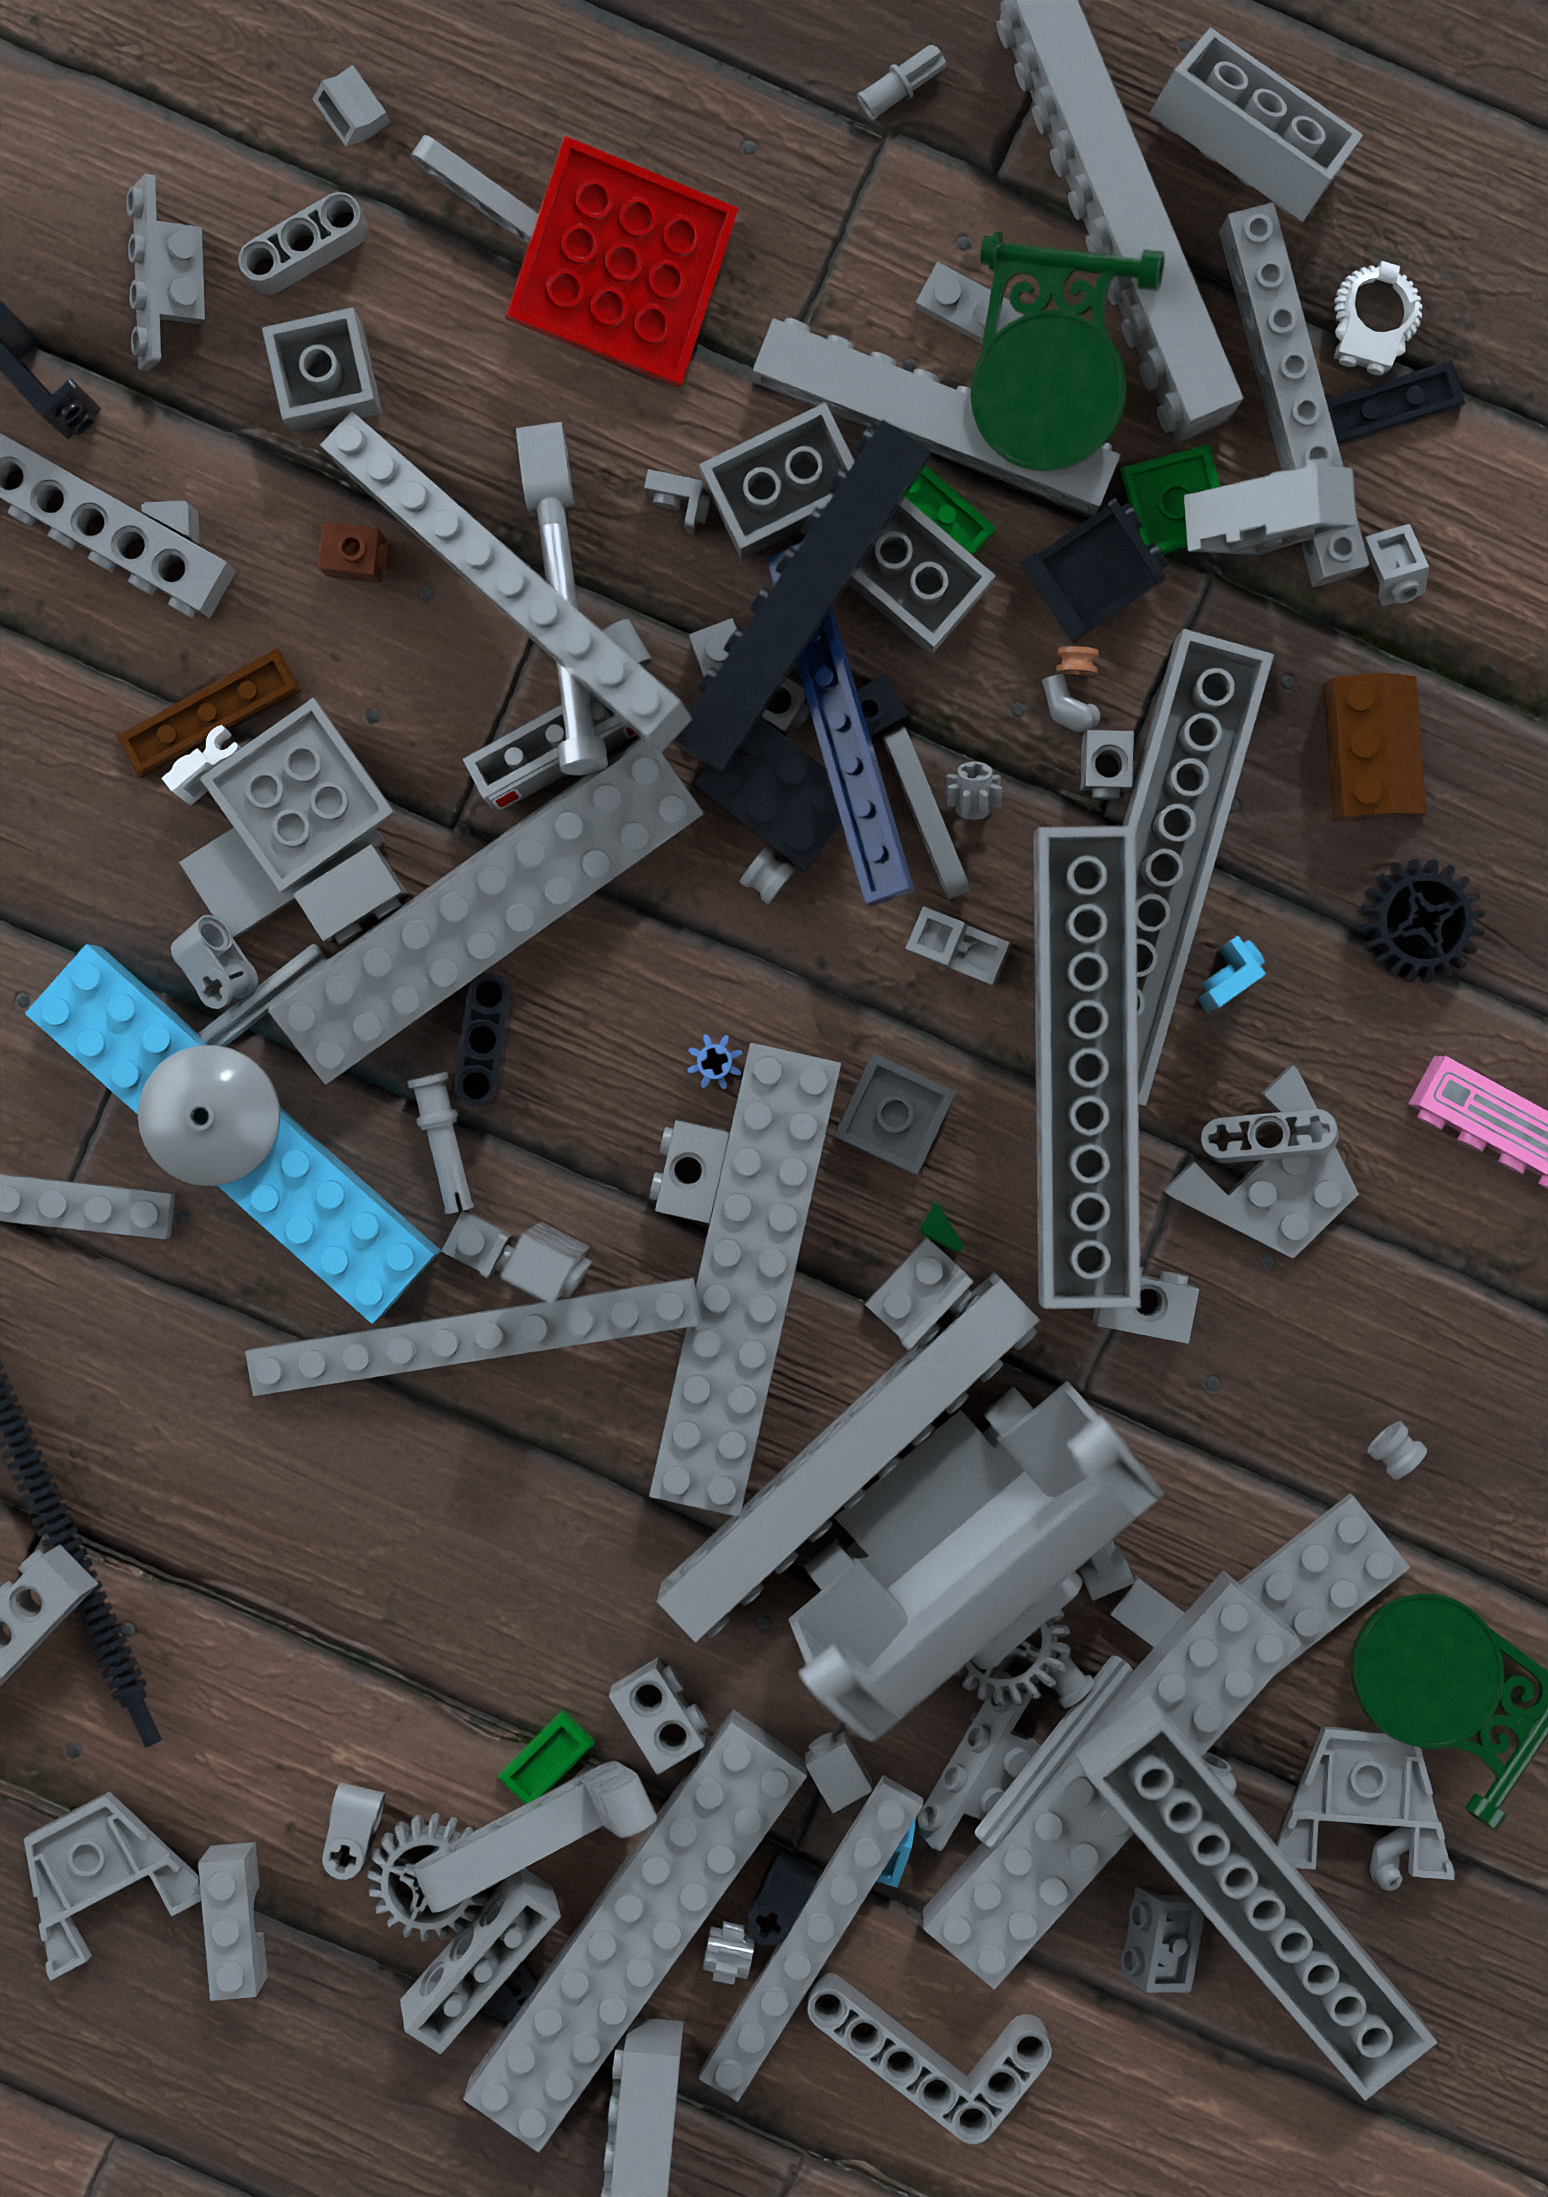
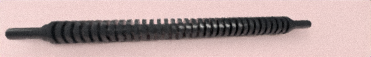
(129, 1692)

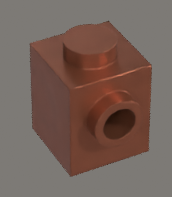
(353, 552)

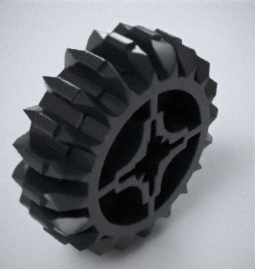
(1430, 939)

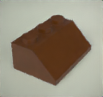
(1374, 746)

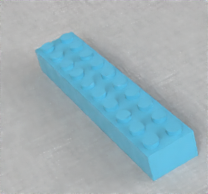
(299, 1188)

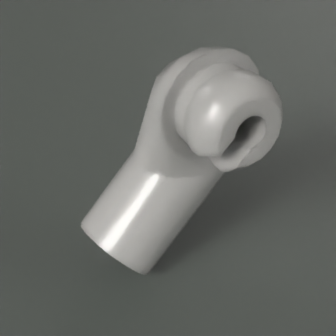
(1387, 1857)

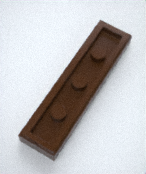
(223, 703)

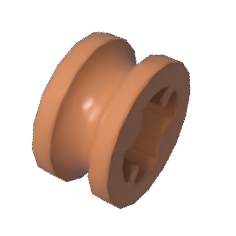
(1077, 661)

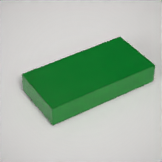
(546, 1758)

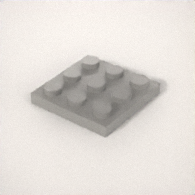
(297, 795)

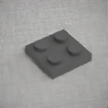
(894, 1113)

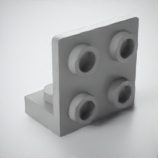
(920, 1294)

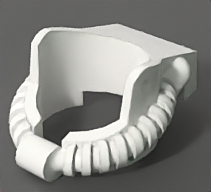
(1359, 343)

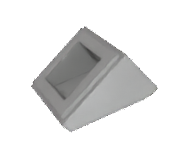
(176, 516)

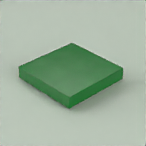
(1158, 492)

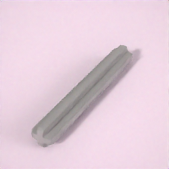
(254, 1007)

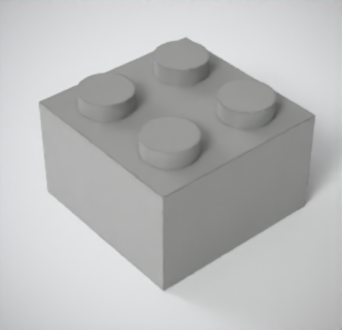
(322, 370)

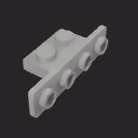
(166, 272)
(978, 1771)

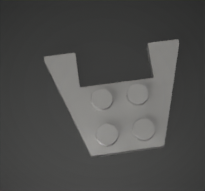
(1282, 1198)
(1365, 1781)
(88, 1859)

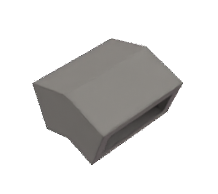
(350, 107)

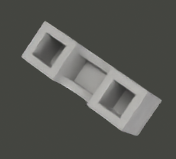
(227, 1897)

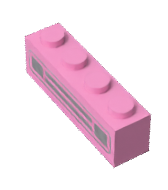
(1484, 1115)

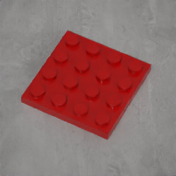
(621, 262)

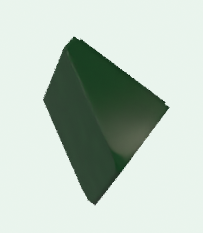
(938, 1228)

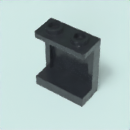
(69, 407)
(1096, 569)

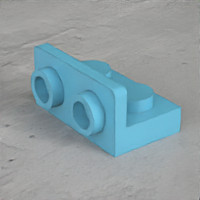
(1242, 971)

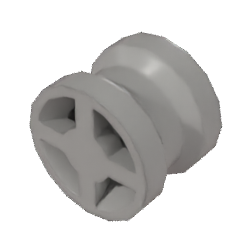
(767, 875)
(1397, 1450)

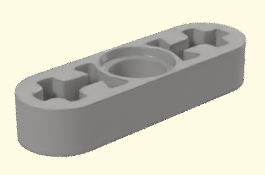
(1235, 1149)

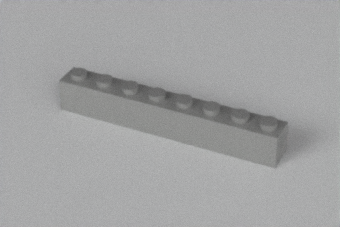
(916, 403)

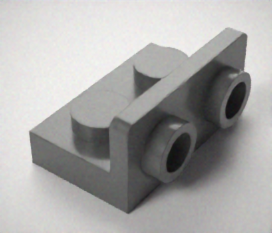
(1162, 1942)

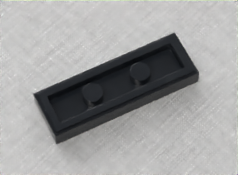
(1395, 403)

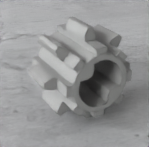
(728, 1953)

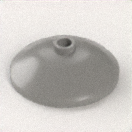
(240, 1110)

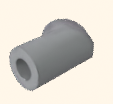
(1066, 710)

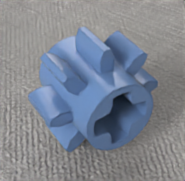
(703, 1055)

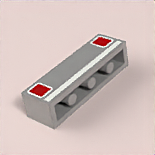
(530, 755)

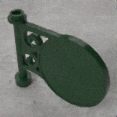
(1052, 380)
(1434, 1679)

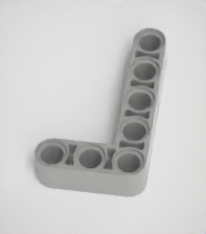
(600, 1797)
(926, 2065)

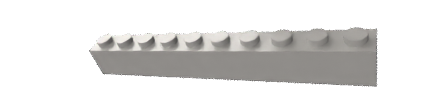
(507, 583)

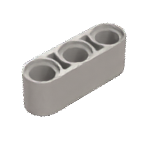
(280, 240)

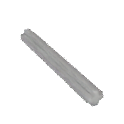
(1052, 1753)

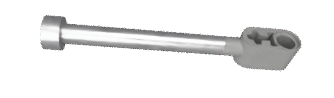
(548, 492)

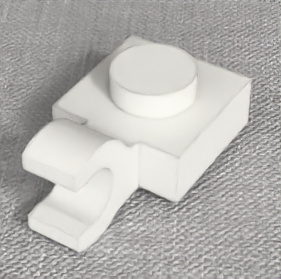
(186, 772)

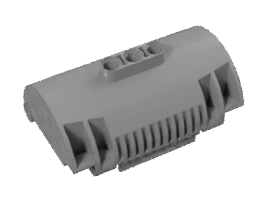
(963, 1552)

